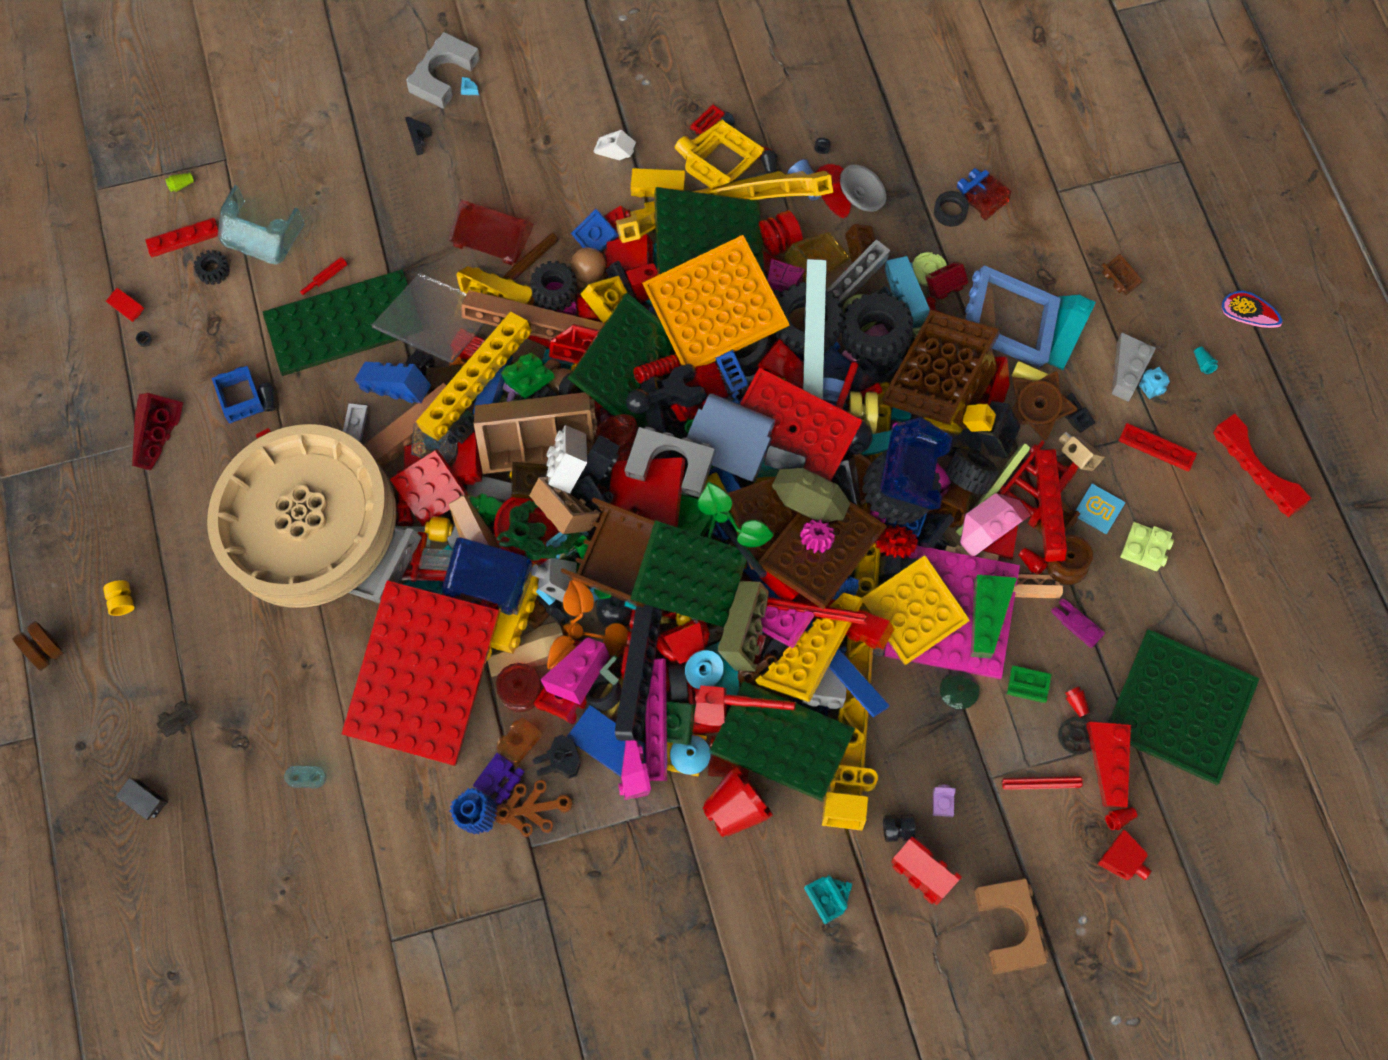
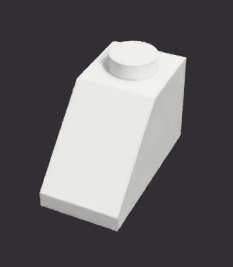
(615, 145)

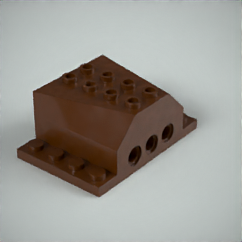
(944, 369)

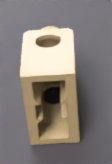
(1081, 452)

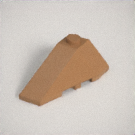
(469, 522)

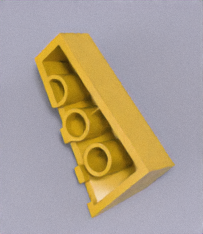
(491, 284)

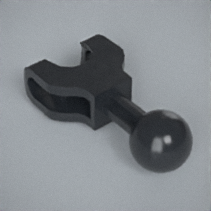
(672, 390)

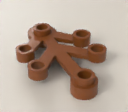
(530, 809)

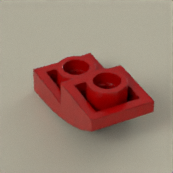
(125, 304)

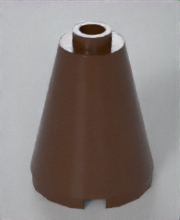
(955, 502)

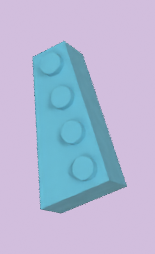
(906, 288)

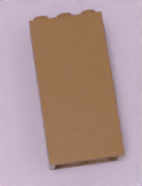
(529, 427)

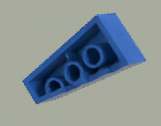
(393, 381)

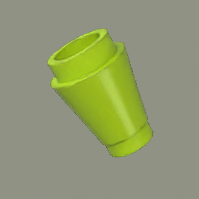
(179, 181)

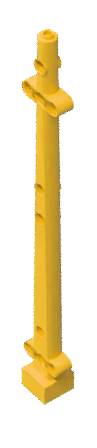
(845, 802)

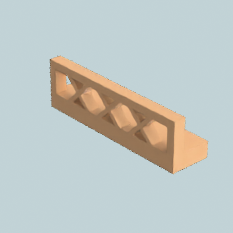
(1039, 590)

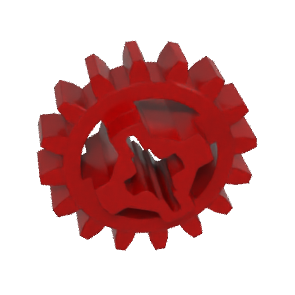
(897, 541)

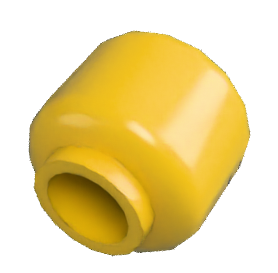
(439, 529)

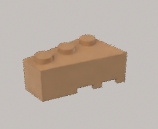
(562, 508)

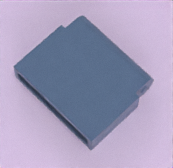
(735, 434)

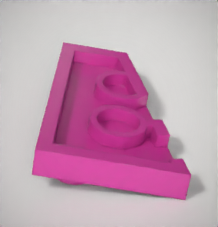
(785, 625)

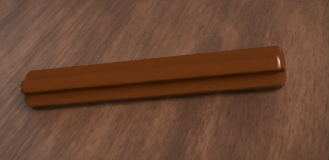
(531, 257)

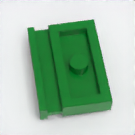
(1029, 684)

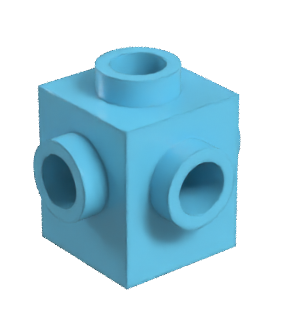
(1154, 382)

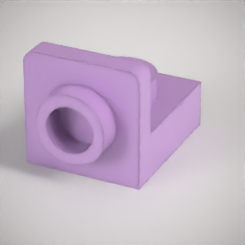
(943, 801)

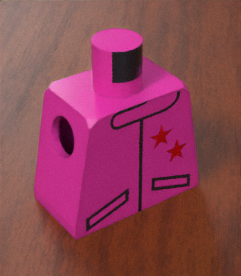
(782, 276)

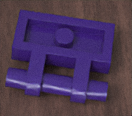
(494, 774)

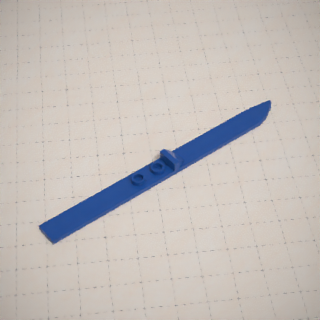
(841, 667)

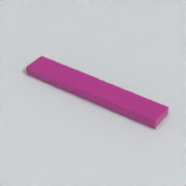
(657, 724)

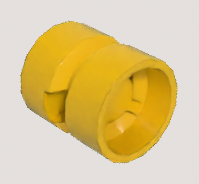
(118, 598)

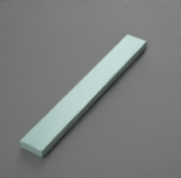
(814, 327)

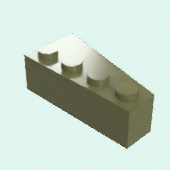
(743, 626)

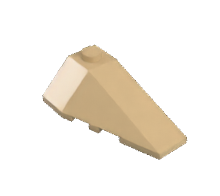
(532, 649)

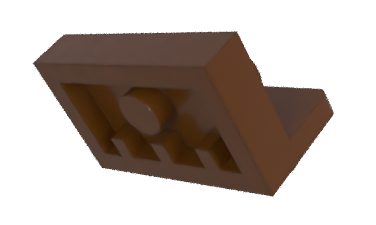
(859, 239)

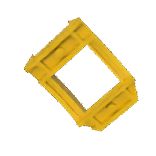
(732, 139)

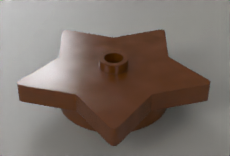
(1044, 391)

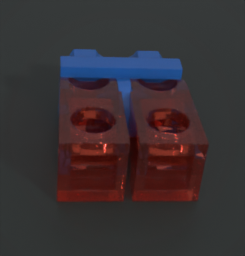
(984, 192)

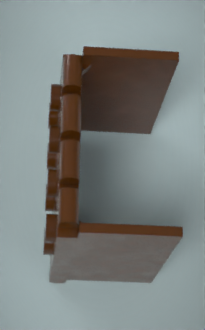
(614, 552)

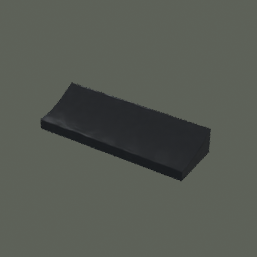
(663, 419)

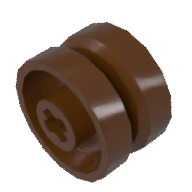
(1076, 563)
(41, 643)

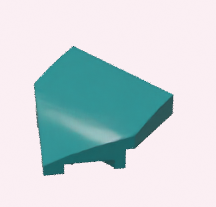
(829, 897)

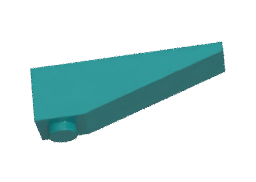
(1070, 322)

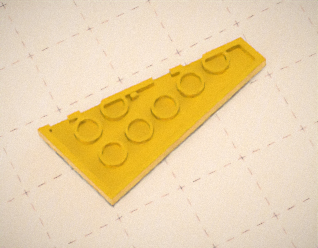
(804, 666)

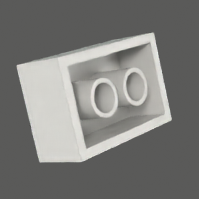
(566, 459)

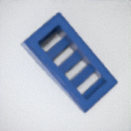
(731, 354)

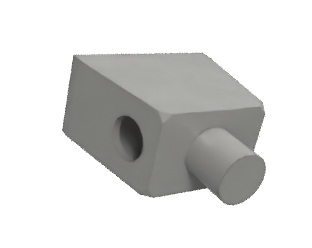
(551, 579)

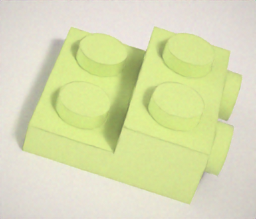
(1147, 546)

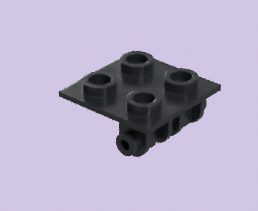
(587, 490)

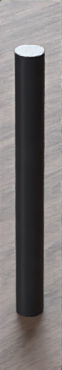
(743, 549)

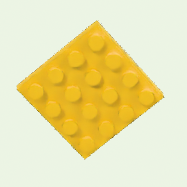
(918, 609)

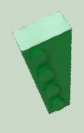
(989, 610)

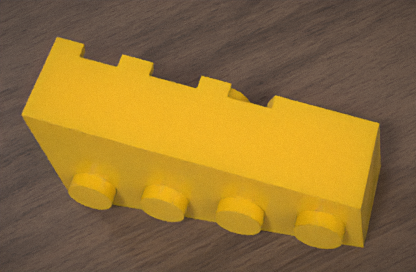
(604, 296)

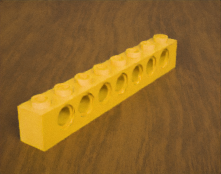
(474, 376)

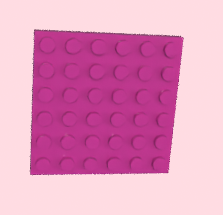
(958, 574)

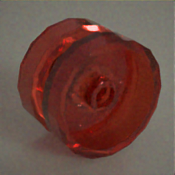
(621, 431)
(521, 677)

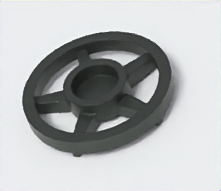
(1076, 736)

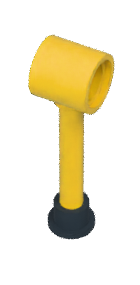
(685, 144)

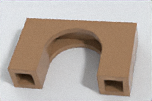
(1017, 897)

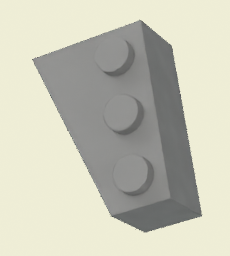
(1130, 364)

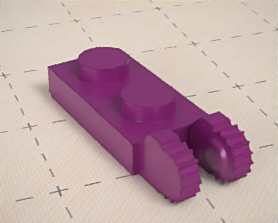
(1078, 623)

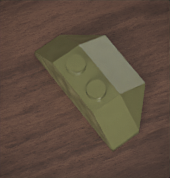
(811, 494)

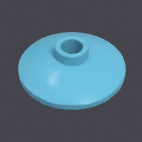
(709, 675)
(690, 764)

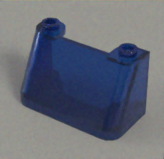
(913, 462)
(488, 574)

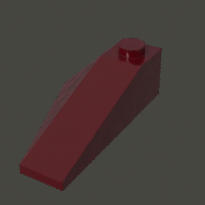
(152, 427)

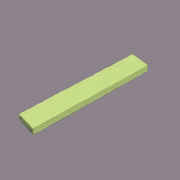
(1002, 476)

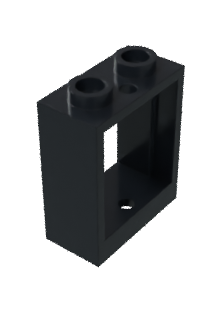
(1004, 429)

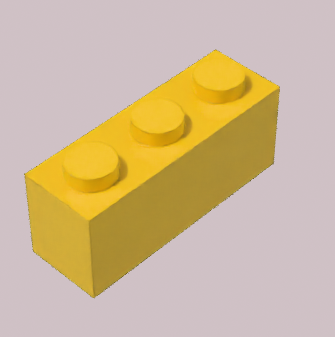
(646, 180)

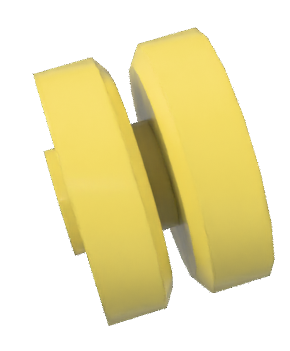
(867, 411)

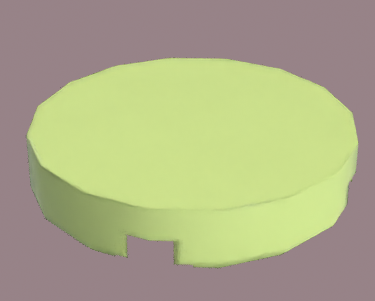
(925, 264)

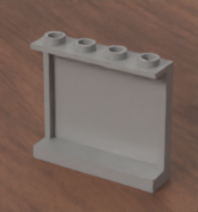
(391, 566)

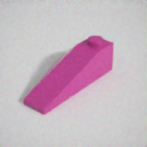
(634, 774)

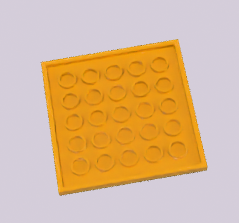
(715, 303)

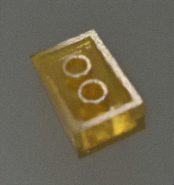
(817, 248)

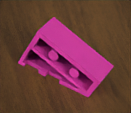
(577, 671)

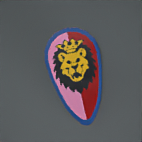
(1250, 310)

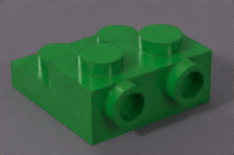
(527, 375)

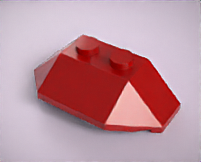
(572, 343)
(1000, 383)

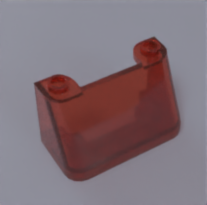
(489, 232)

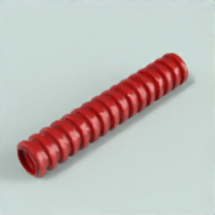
(656, 368)

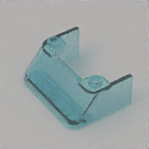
(263, 243)

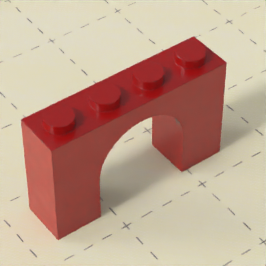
(467, 465)

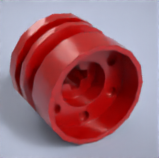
(780, 232)

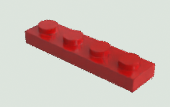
(182, 237)
(1157, 447)

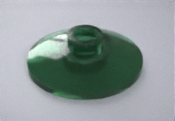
(955, 698)

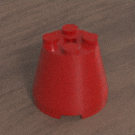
(735, 804)

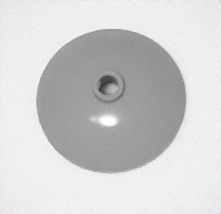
(862, 188)

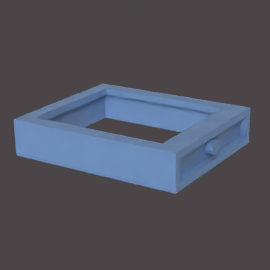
(1035, 357)

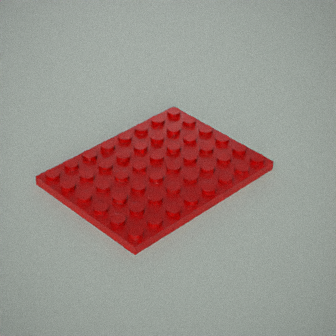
(421, 673)

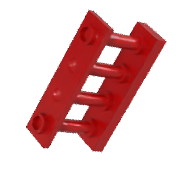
(1066, 472)

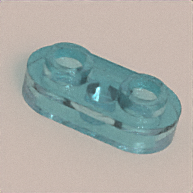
(306, 776)

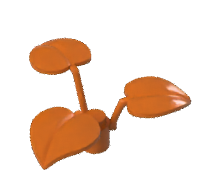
(575, 602)

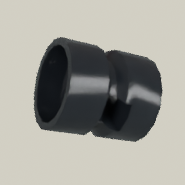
(906, 827)

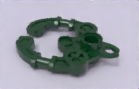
(531, 532)

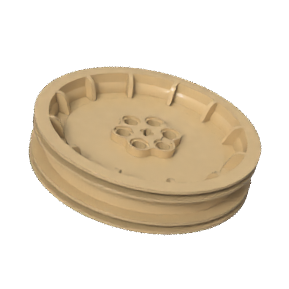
(328, 557)

